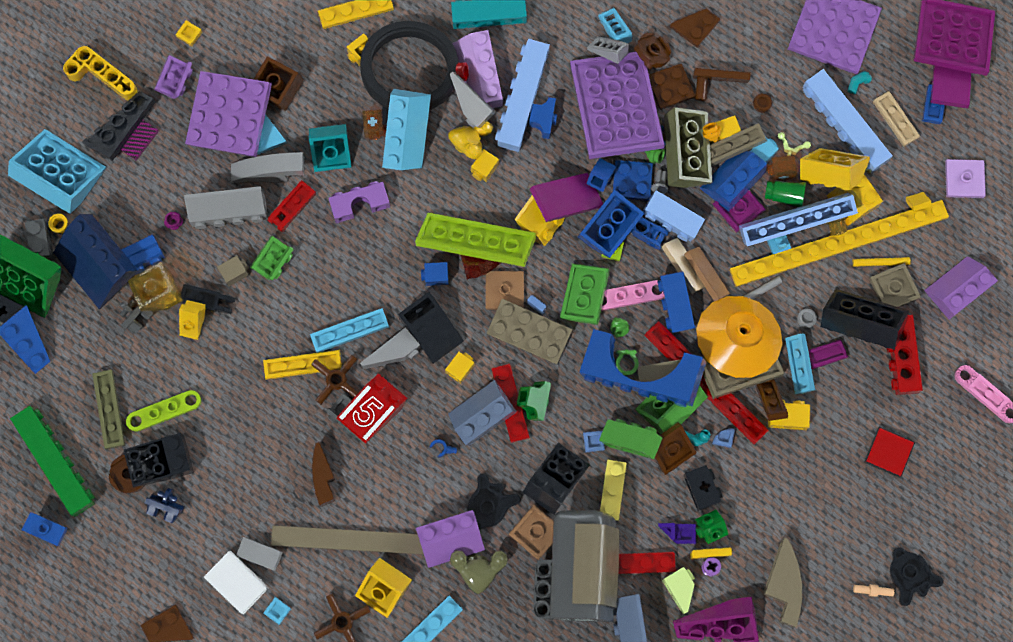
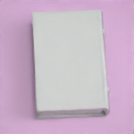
(236, 582)

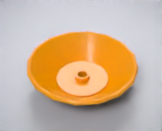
(728, 348)

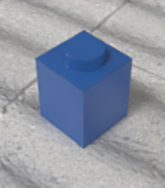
(601, 175)
(435, 274)

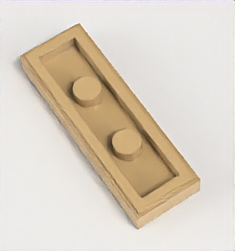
(896, 118)
(675, 252)

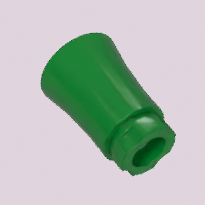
(786, 192)

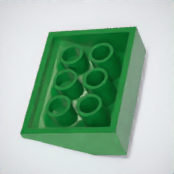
(27, 277)

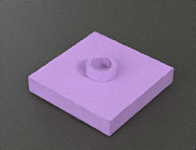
(965, 178)

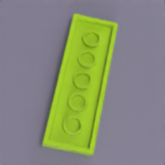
(476, 239)

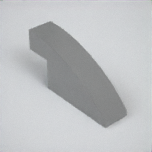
(268, 168)

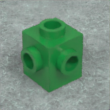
(711, 527)

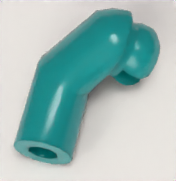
(863, 77)
(699, 438)

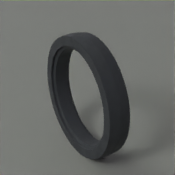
(407, 29)

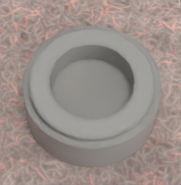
(807, 318)

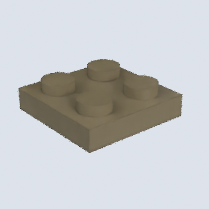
(895, 286)

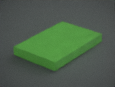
(584, 294)

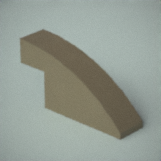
(785, 583)

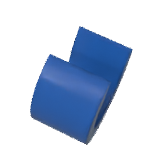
(447, 449)

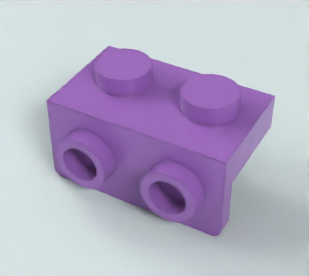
(173, 77)

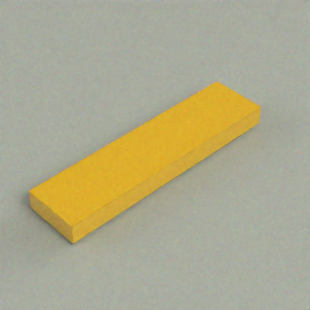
(300, 364)

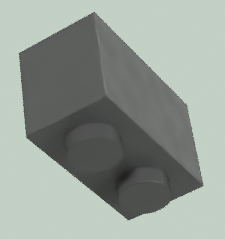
(40, 238)

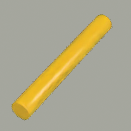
(881, 261)

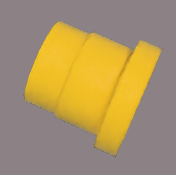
(56, 218)

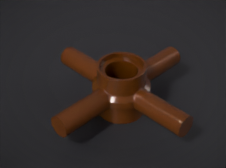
(330, 373)
(337, 614)

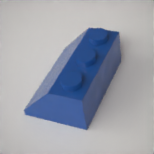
(735, 179)
(611, 224)

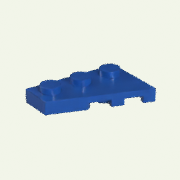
(25, 340)

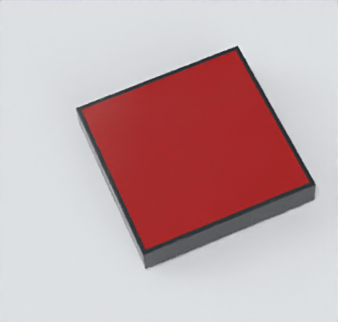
(889, 452)

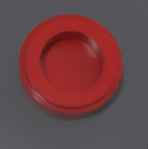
(463, 70)

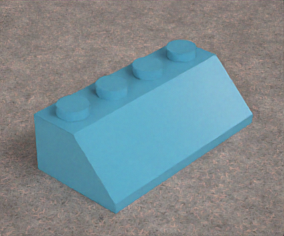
(406, 130)

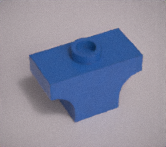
(543, 117)
(44, 529)

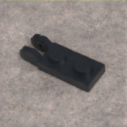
(207, 297)

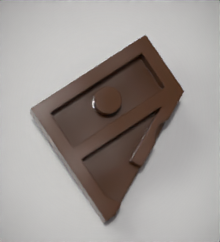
(696, 26)
(167, 627)

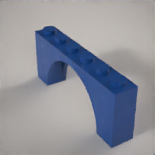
(677, 386)

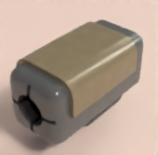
(581, 569)

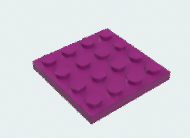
(954, 36)

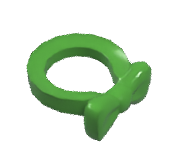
(632, 353)

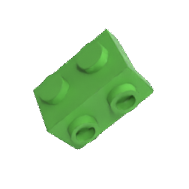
(272, 258)

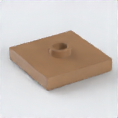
(506, 286)
(534, 532)

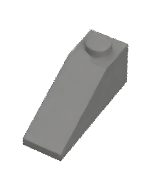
(472, 105)
(395, 350)

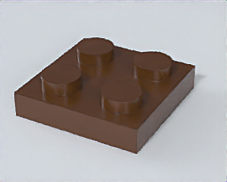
(671, 86)
(673, 449)

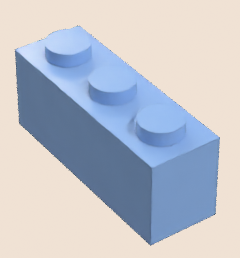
(673, 216)

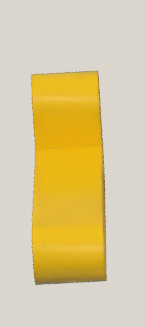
(104, 75)

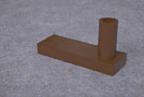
(704, 75)

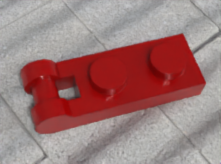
(292, 205)

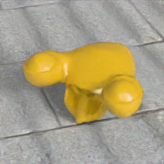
(467, 139)

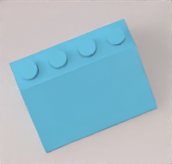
(55, 170)

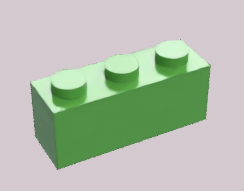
(631, 438)

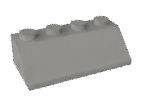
(226, 207)

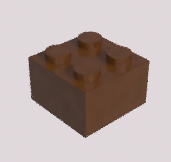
(284, 82)

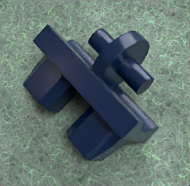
(165, 502)

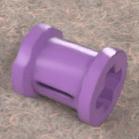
(712, 561)

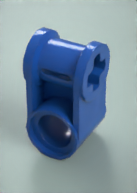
(650, 233)

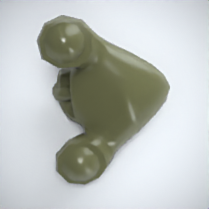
(477, 570)

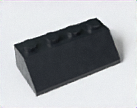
(864, 319)

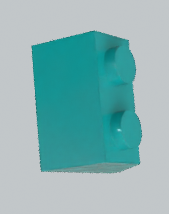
(329, 148)

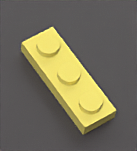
(613, 488)

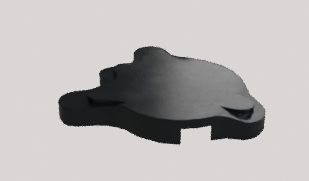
(489, 502)
(911, 575)

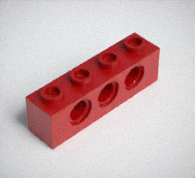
(913, 383)

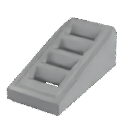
(617, 50)

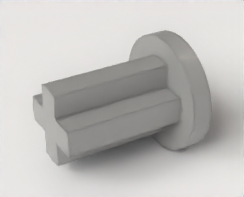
(660, 182)

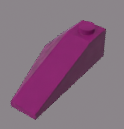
(727, 620)

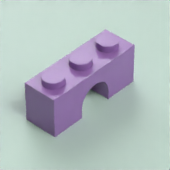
(343, 203)

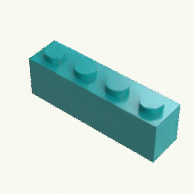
(487, 13)

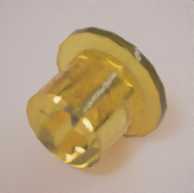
(838, 226)

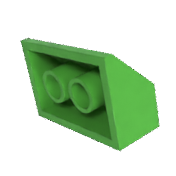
(666, 414)

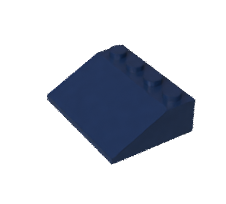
(94, 259)

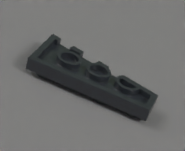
(115, 133)

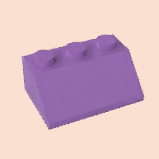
(960, 286)
(447, 536)

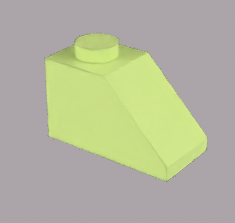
(681, 588)

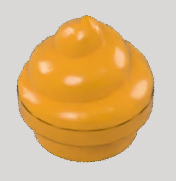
(711, 131)

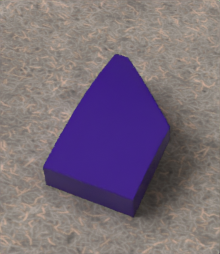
(680, 532)

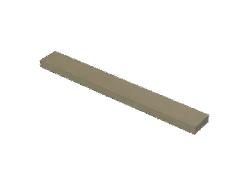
(346, 540)

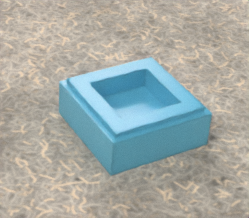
(277, 610)

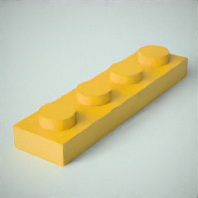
(353, 11)

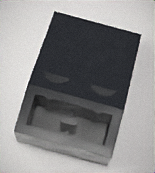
(430, 327)
(158, 460)
(555, 478)

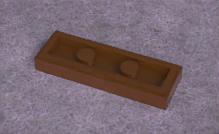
(772, 400)

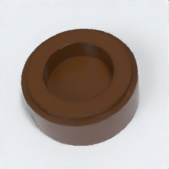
(762, 102)

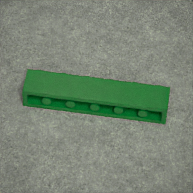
(53, 461)

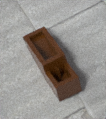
(322, 476)

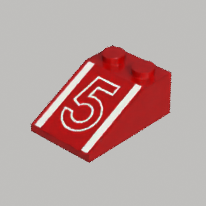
(372, 408)

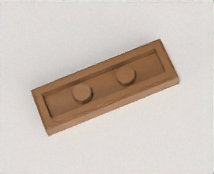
(706, 274)

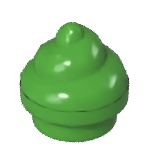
(655, 156)
(619, 327)

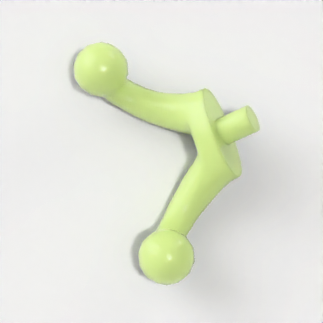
(791, 151)

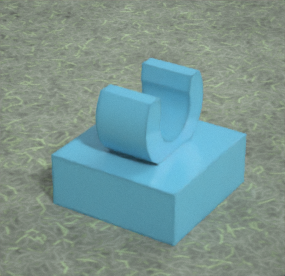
(779, 244)

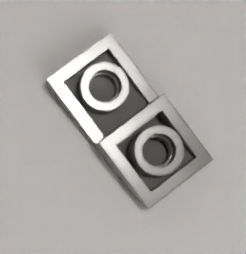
(259, 553)

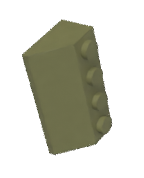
(686, 148)

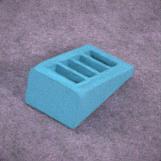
(624, 35)

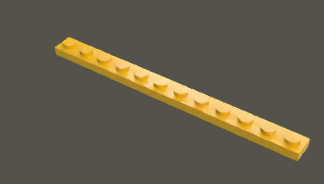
(837, 244)

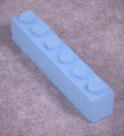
(523, 95)
(846, 120)
(798, 219)

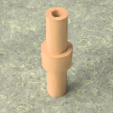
(873, 590)

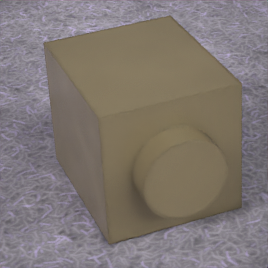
(233, 270)

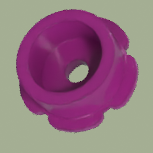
(168, 220)

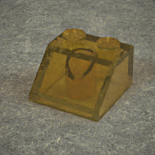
(155, 289)

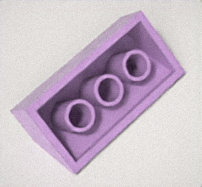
(483, 78)

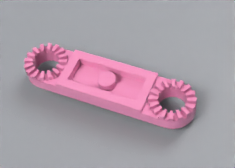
(630, 295)
(985, 393)

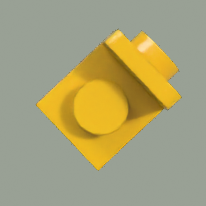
(355, 48)

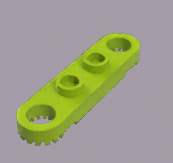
(163, 411)

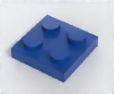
(633, 179)

